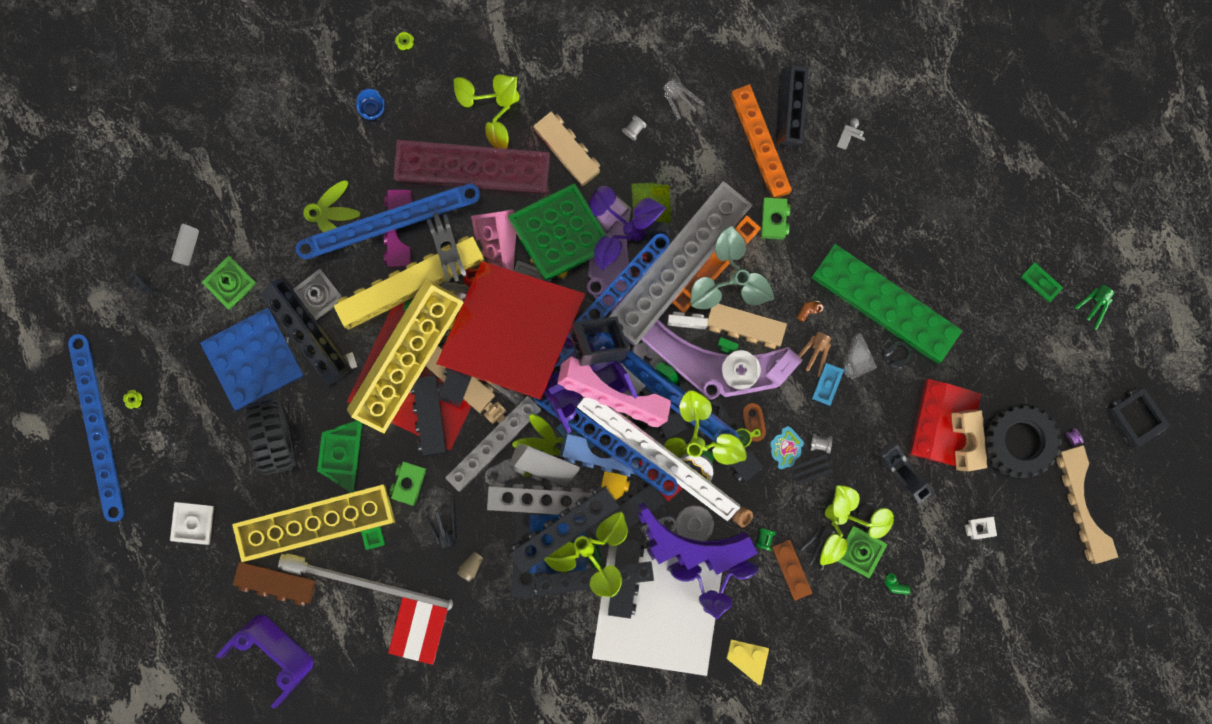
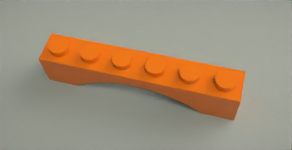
(713, 266)

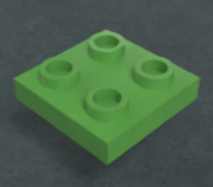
(229, 282)
(862, 552)

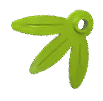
(324, 213)
(547, 444)

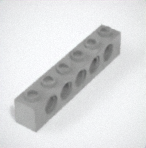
(493, 444)
(496, 502)

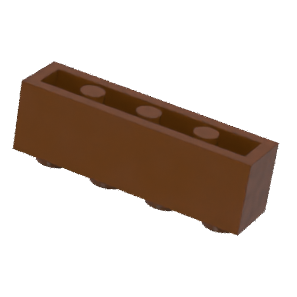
(274, 582)

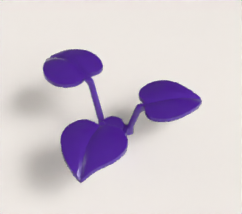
(645, 213)
(712, 601)

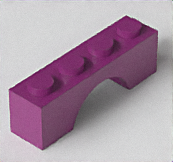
(397, 254)

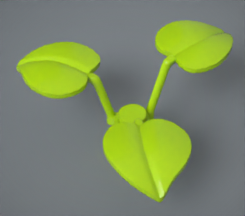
(505, 96)
(697, 407)
(846, 500)
(606, 581)

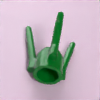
(1103, 297)

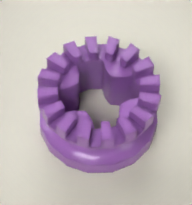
(1074, 437)

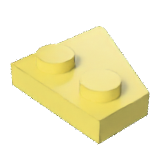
(748, 658)

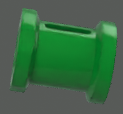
(765, 539)

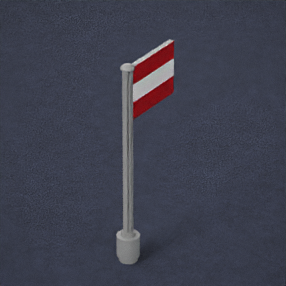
(419, 616)

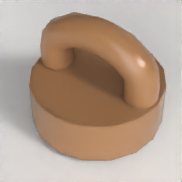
(743, 517)

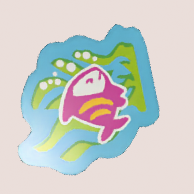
(786, 448)

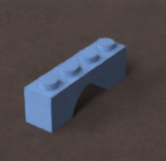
(576, 448)

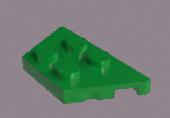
(340, 454)

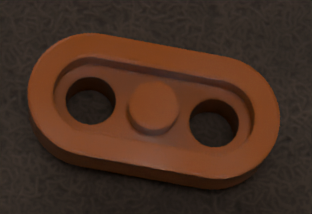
(755, 422)

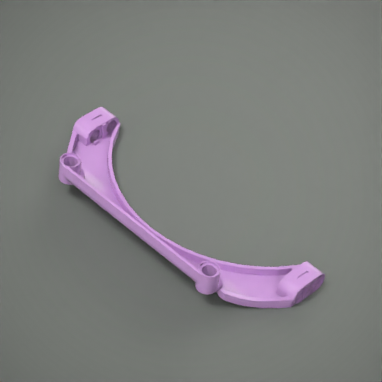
(692, 362)

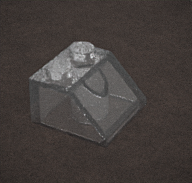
(858, 358)

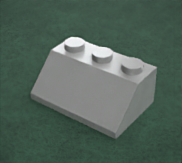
(543, 466)

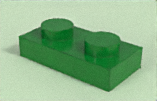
(1041, 282)
(669, 372)

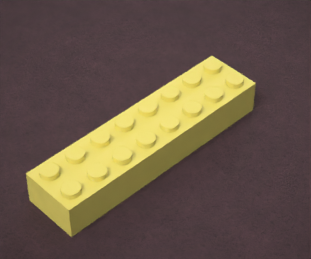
(403, 285)
(404, 356)
(313, 523)

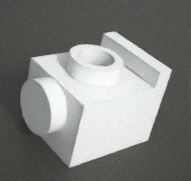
(988, 528)

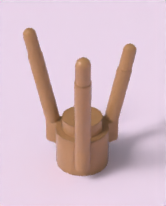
(820, 343)

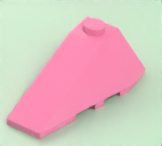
(496, 237)

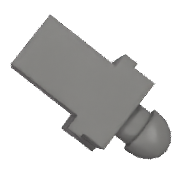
(849, 131)

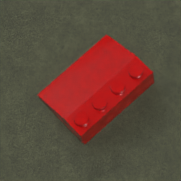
(933, 428)

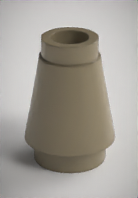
(470, 567)

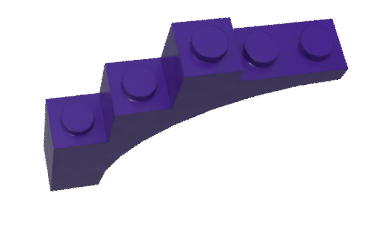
(717, 554)

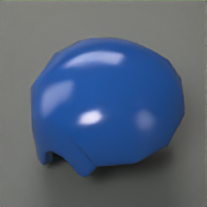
(370, 104)

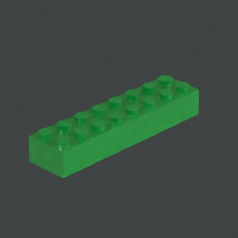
(886, 304)

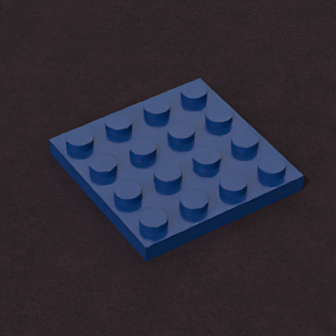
(252, 359)

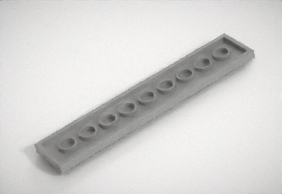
(679, 262)

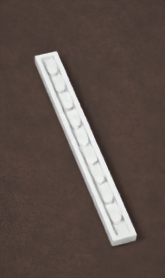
(660, 456)

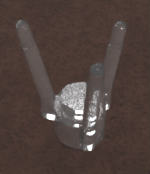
(675, 89)
(511, 395)

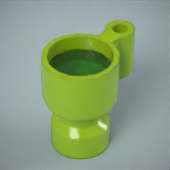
(746, 437)

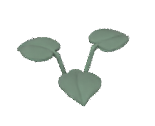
(756, 288)

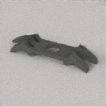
(450, 256)

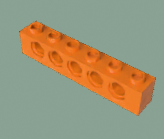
(761, 142)

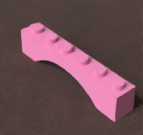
(581, 379)

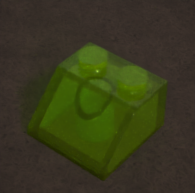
(657, 192)

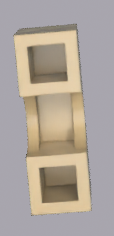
(973, 455)

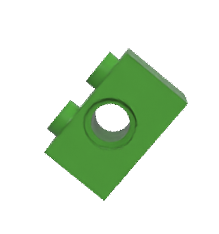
(770, 229)
(411, 494)

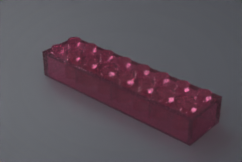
(472, 164)

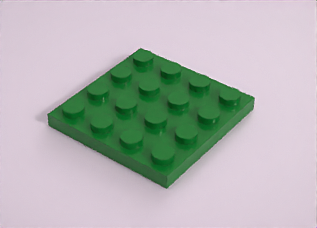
(558, 231)

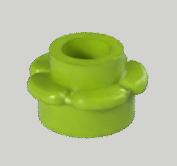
(409, 40)
(137, 399)

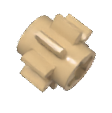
(495, 413)

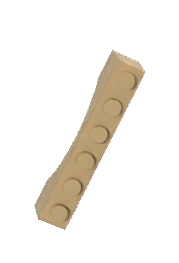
(1074, 466)

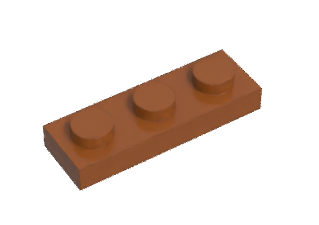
(792, 570)

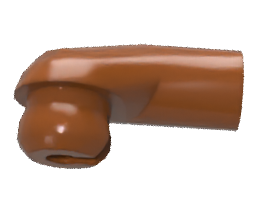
(809, 308)

